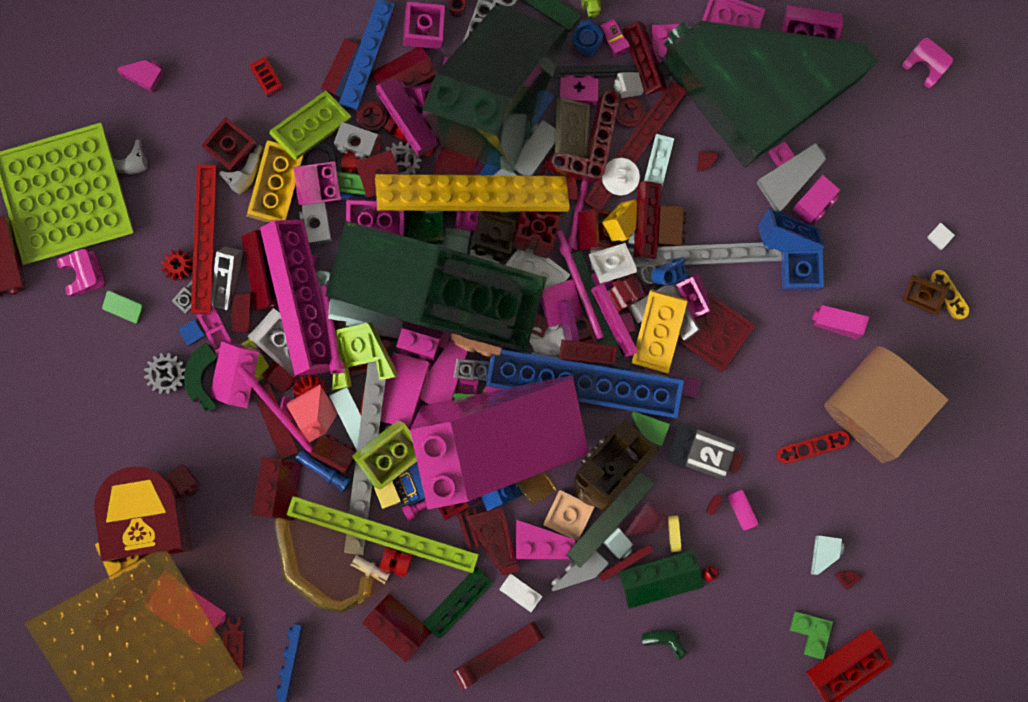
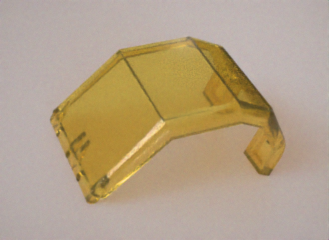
(293, 578)

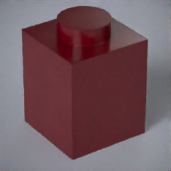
(278, 377)

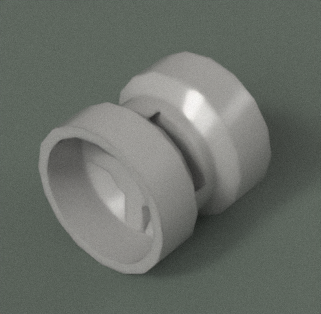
(645, 274)

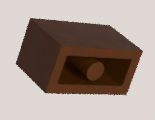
(671, 226)

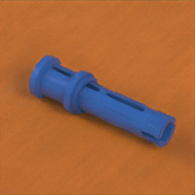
(331, 475)

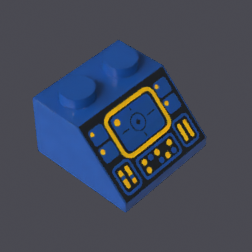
(410, 486)

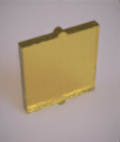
(536, 487)

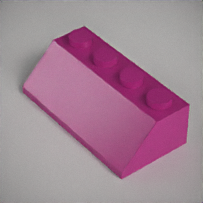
(406, 116)

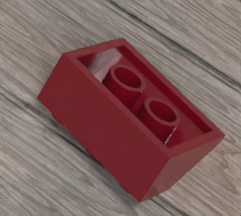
(410, 68)
(275, 487)
(396, 627)

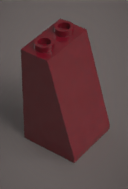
(11, 269)

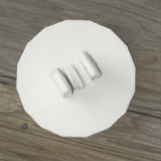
(621, 176)

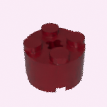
(626, 292)

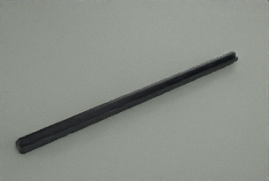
(599, 71)

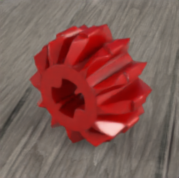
(171, 270)
(306, 383)

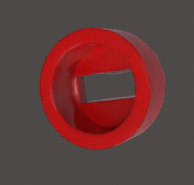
(707, 576)

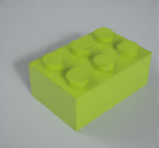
(387, 455)

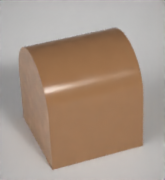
(884, 404)

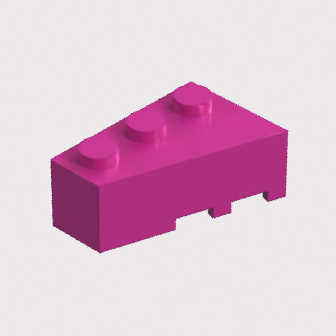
(540, 543)

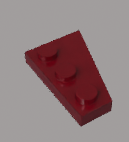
(494, 536)

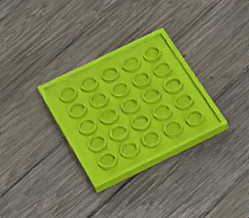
(63, 194)

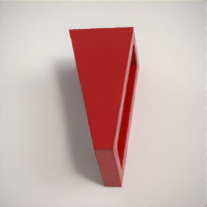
(572, 189)

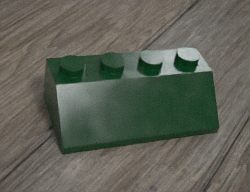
(660, 579)

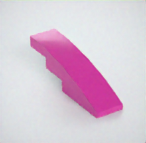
(214, 329)

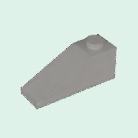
(225, 276)

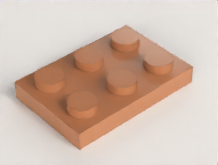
(471, 345)

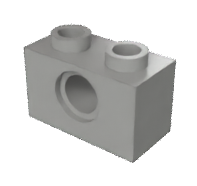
(347, 133)
(316, 212)

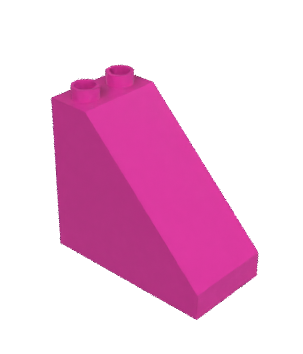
(496, 439)

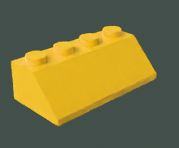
(273, 184)

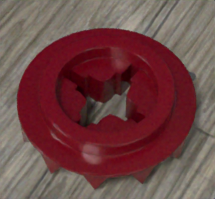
(631, 103)
(364, 111)

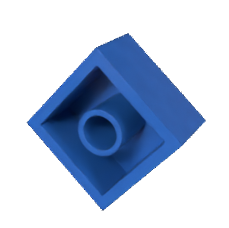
(802, 270)

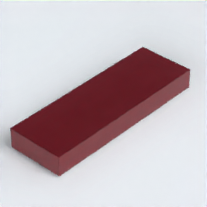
(588, 352)

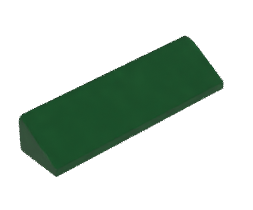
(457, 602)

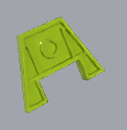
(360, 346)

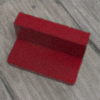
(242, 313)

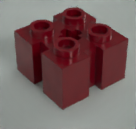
(536, 232)

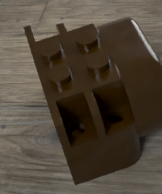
(612, 466)

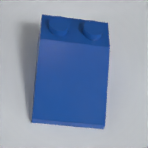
(787, 233)

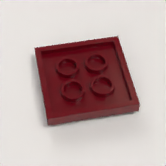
(720, 334)

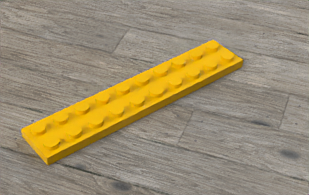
(471, 193)

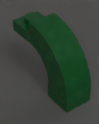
(194, 374)

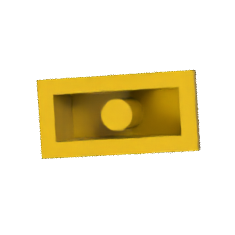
(621, 221)

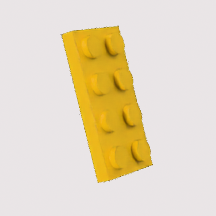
(659, 331)

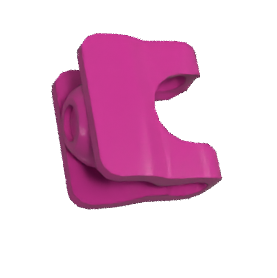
(933, 57)
(88, 272)

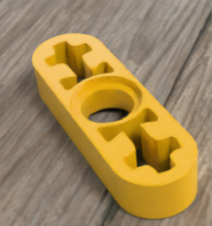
(961, 304)

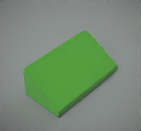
(122, 307)

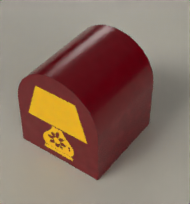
(139, 516)

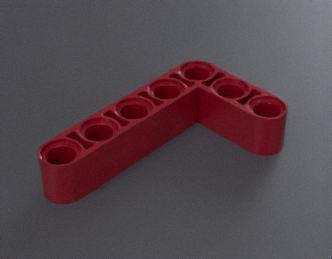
(595, 144)
(497, 655)

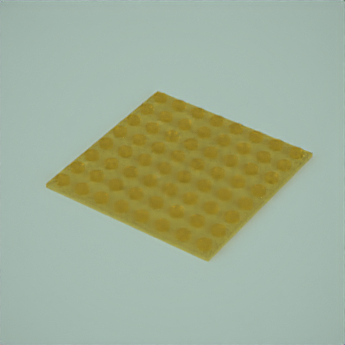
(135, 639)

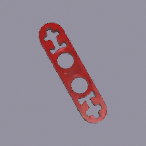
(812, 445)

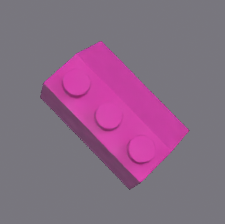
(812, 22)
(365, 212)
(228, 383)

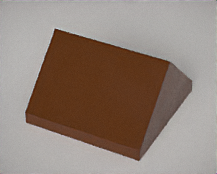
(925, 294)

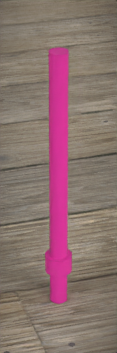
(566, 250)
(252, 381)

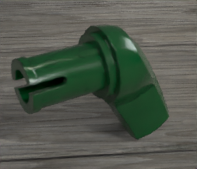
(665, 637)

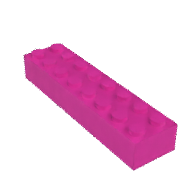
(298, 295)

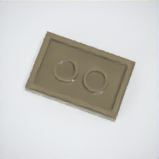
(572, 127)

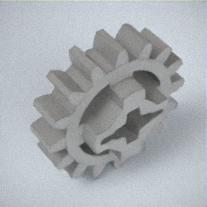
(403, 157)
(169, 368)

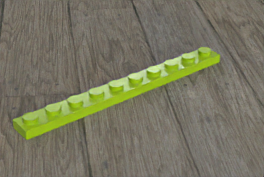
(382, 534)

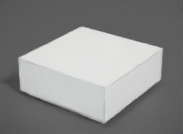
(940, 236)

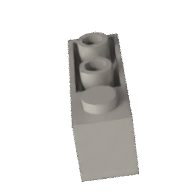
(575, 575)

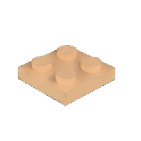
(568, 515)

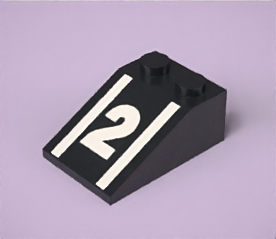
(701, 452)

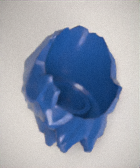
(587, 37)

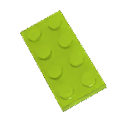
(310, 125)

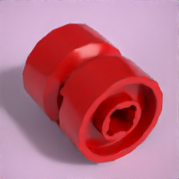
(402, 564)

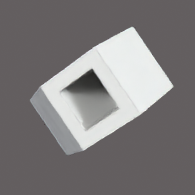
(628, 85)

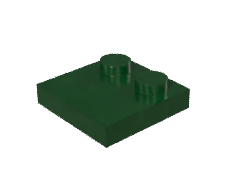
(427, 226)

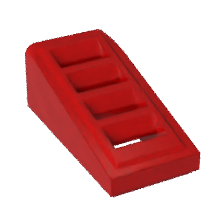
(273, 89)

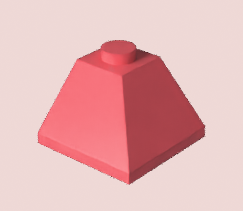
(313, 412)

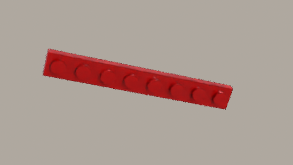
(204, 239)

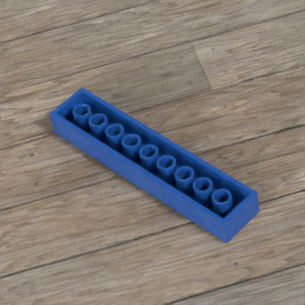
(594, 382)

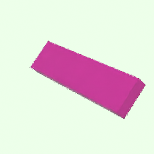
(614, 320)

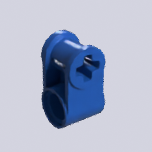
(670, 272)

